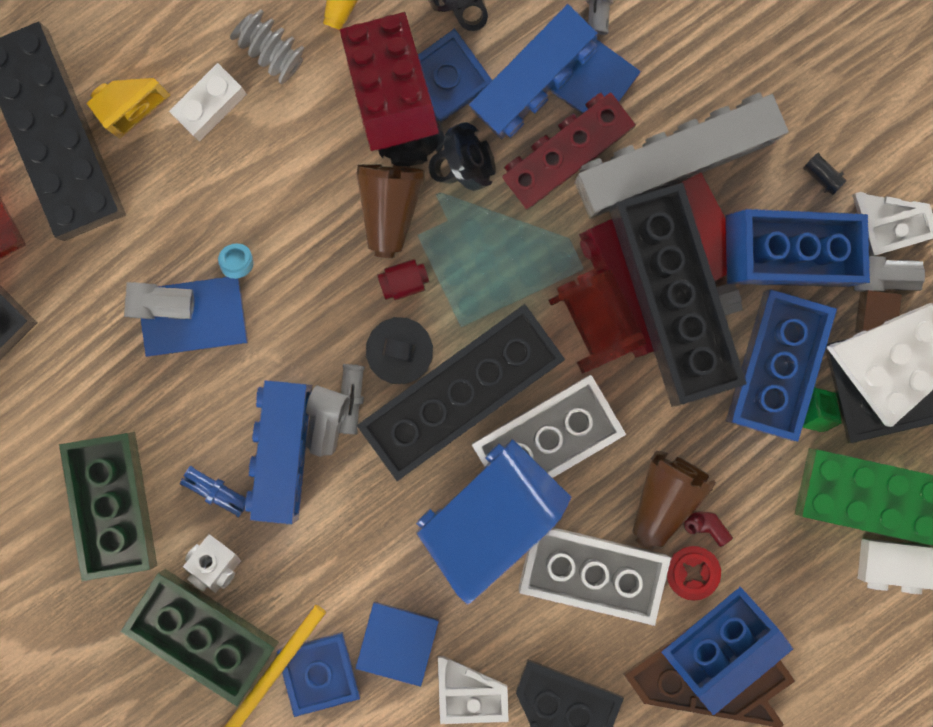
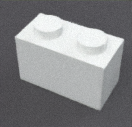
(208, 102)
(896, 564)

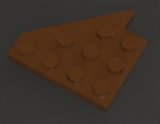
(662, 686)

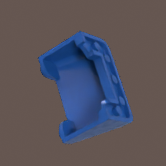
(492, 520)

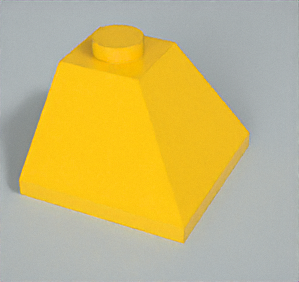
(126, 103)

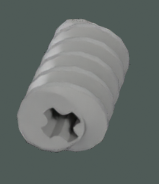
(268, 45)

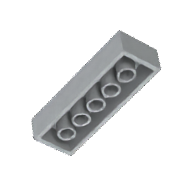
(682, 155)

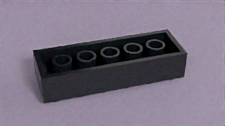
(54, 135)
(677, 295)
(460, 392)

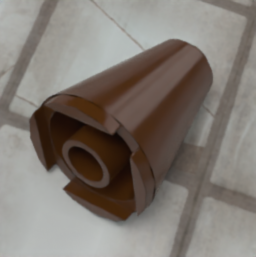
(388, 204)
(668, 499)

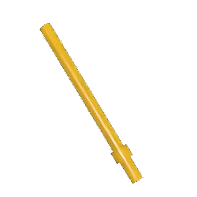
(276, 667)

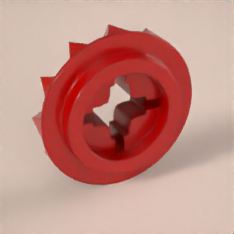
(709, 571)

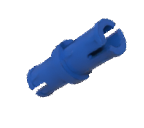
(214, 491)

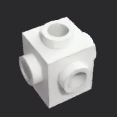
(211, 565)

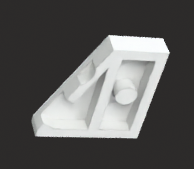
(894, 222)
(469, 695)

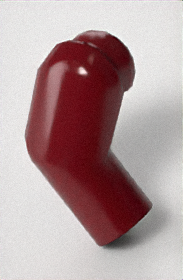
(708, 523)

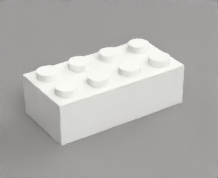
(560, 428)
(596, 575)

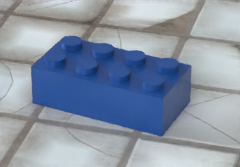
(534, 71)
(797, 248)
(781, 365)
(280, 452)

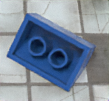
(727, 650)

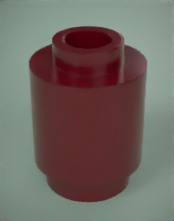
(403, 280)

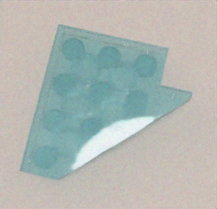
(493, 258)

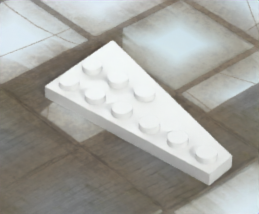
(891, 363)

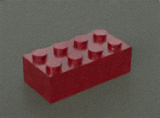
(388, 81)

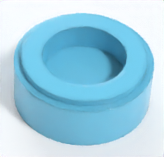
(235, 260)

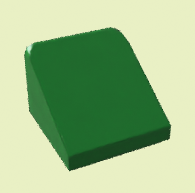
(822, 411)

